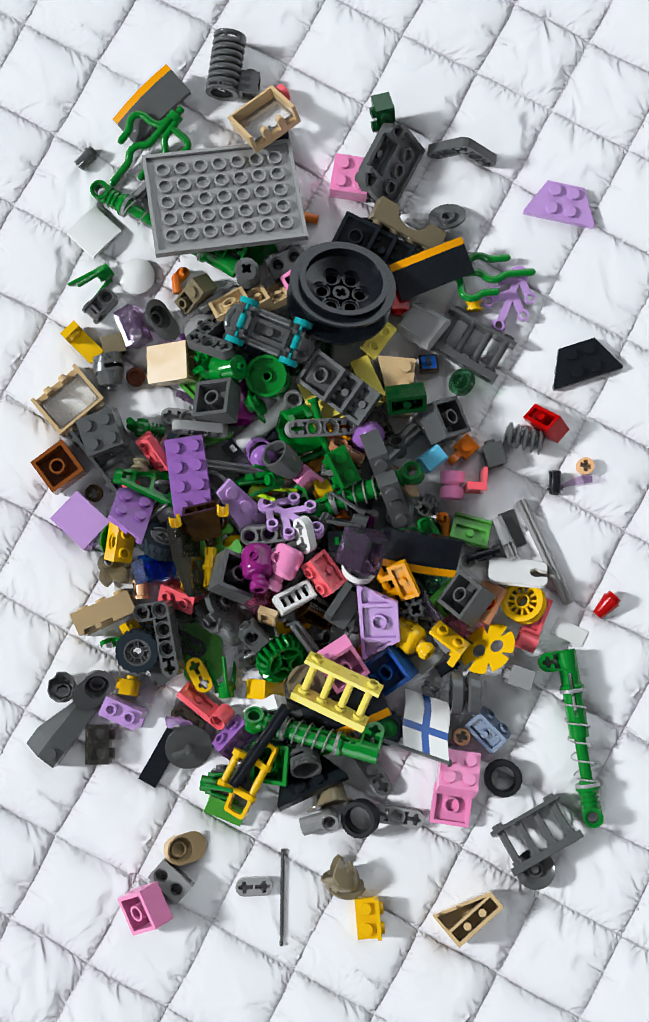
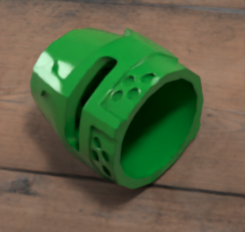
(234, 367)

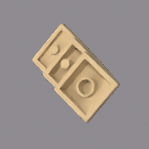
(268, 299)

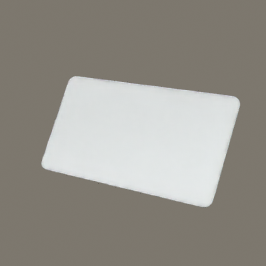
(569, 632)

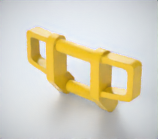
(250, 795)

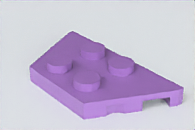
(131, 512)

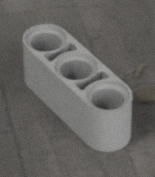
(259, 537)

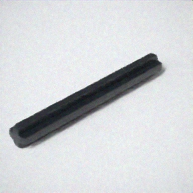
(260, 745)

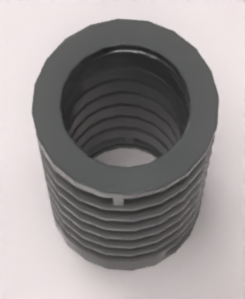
(225, 64)

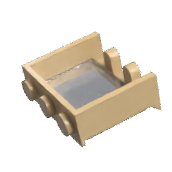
(264, 118)
(68, 401)

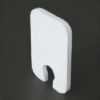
(516, 572)

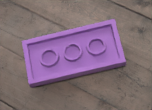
(187, 472)

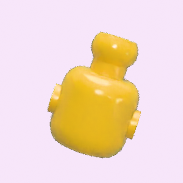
(413, 639)

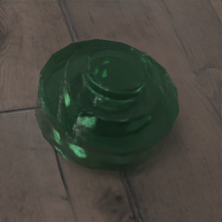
(461, 382)
(433, 583)

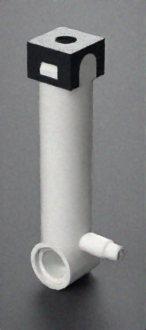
(237, 446)

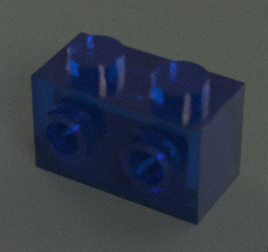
(150, 570)

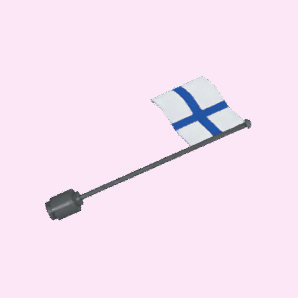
(423, 726)

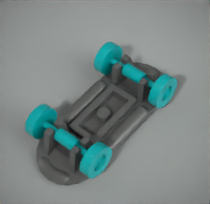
(269, 332)

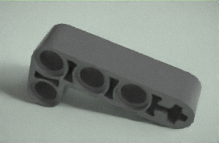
(163, 638)

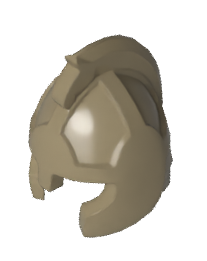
(343, 881)

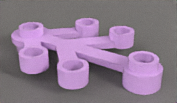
(510, 297)
(288, 514)

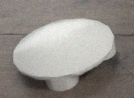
(136, 276)

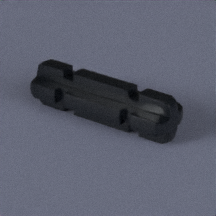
(483, 554)

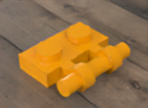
(402, 579)

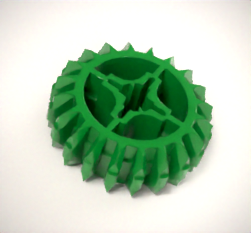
(269, 658)

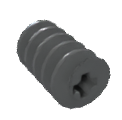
(247, 273)
(524, 437)

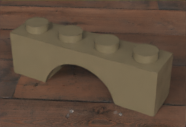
(386, 215)

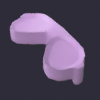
(172, 721)

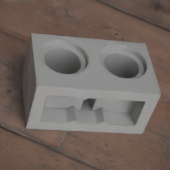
(518, 676)
(175, 876)

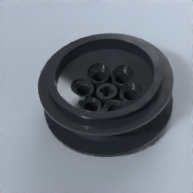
(341, 292)

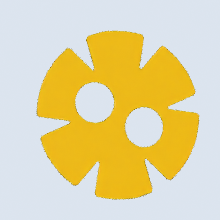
(495, 659)

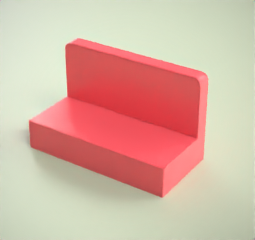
(477, 487)

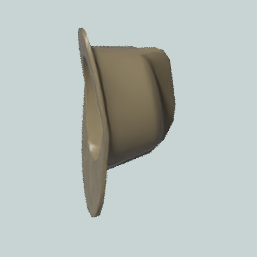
(330, 797)

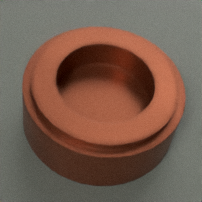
(135, 377)

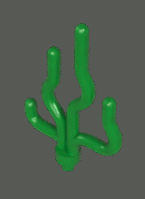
(166, 127)
(488, 278)

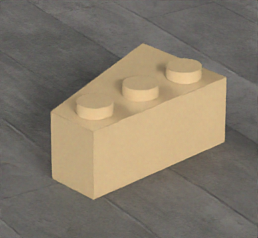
(396, 372)
(103, 613)
(468, 917)

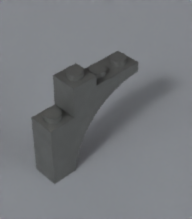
(386, 478)

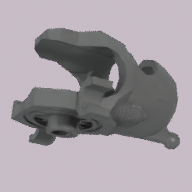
(220, 617)

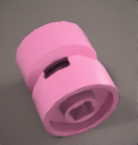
(452, 484)

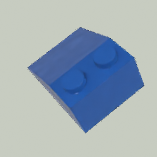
(391, 668)

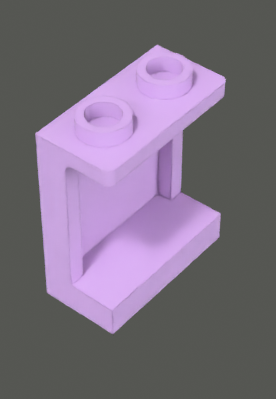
(80, 521)
(123, 712)

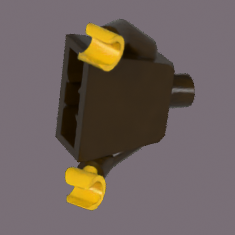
(203, 521)

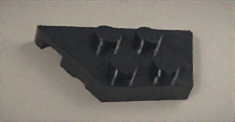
(583, 362)
(302, 789)

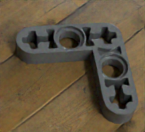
(463, 146)
(200, 339)

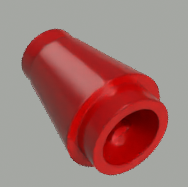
(606, 604)

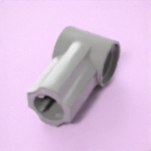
(317, 822)

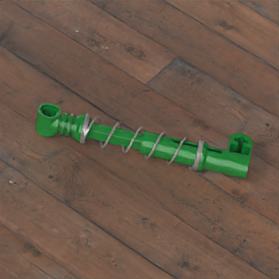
(125, 205)
(578, 729)

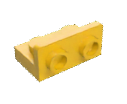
(368, 918)

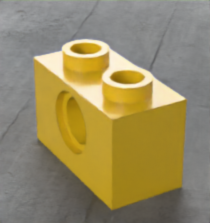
(119, 545)

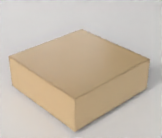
(268, 616)

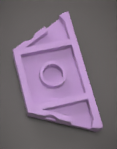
(561, 204)
(377, 621)

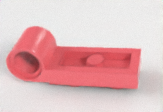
(529, 634)
(205, 707)

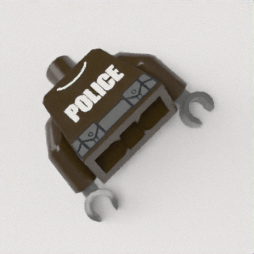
(313, 614)

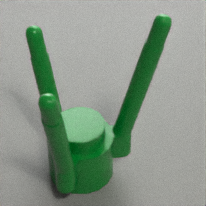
(102, 272)
(270, 480)
(226, 687)
(209, 786)

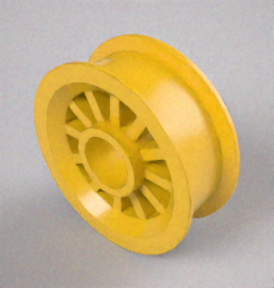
(531, 617)

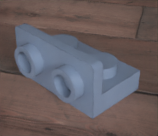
(488, 730)

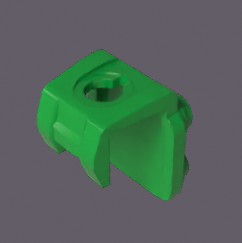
(301, 445)

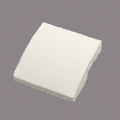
(94, 232)

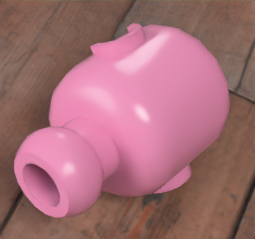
(286, 564)

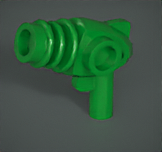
(142, 425)

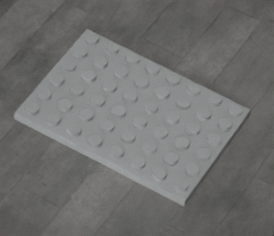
(223, 198)

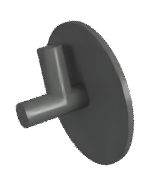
(188, 746)

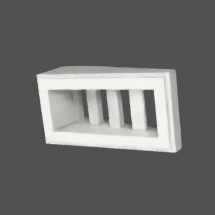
(297, 603)
(270, 704)

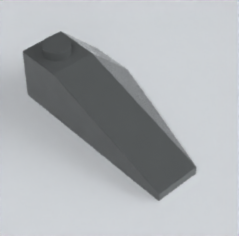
(59, 733)

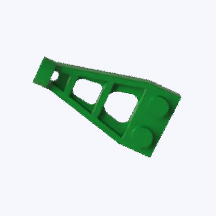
(150, 492)

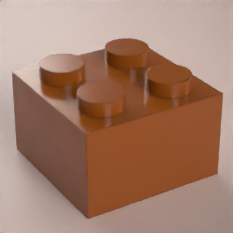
(59, 467)

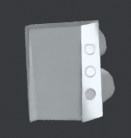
(423, 326)

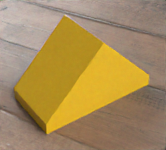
(262, 688)

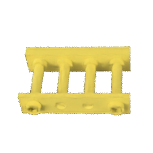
(336, 710)

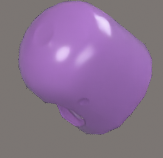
(366, 427)
(256, 456)

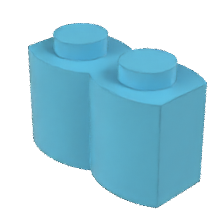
(431, 458)

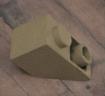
(195, 293)

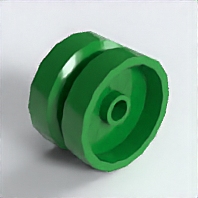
(265, 366)

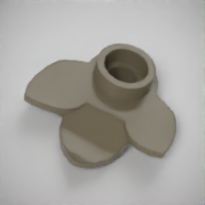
(114, 572)

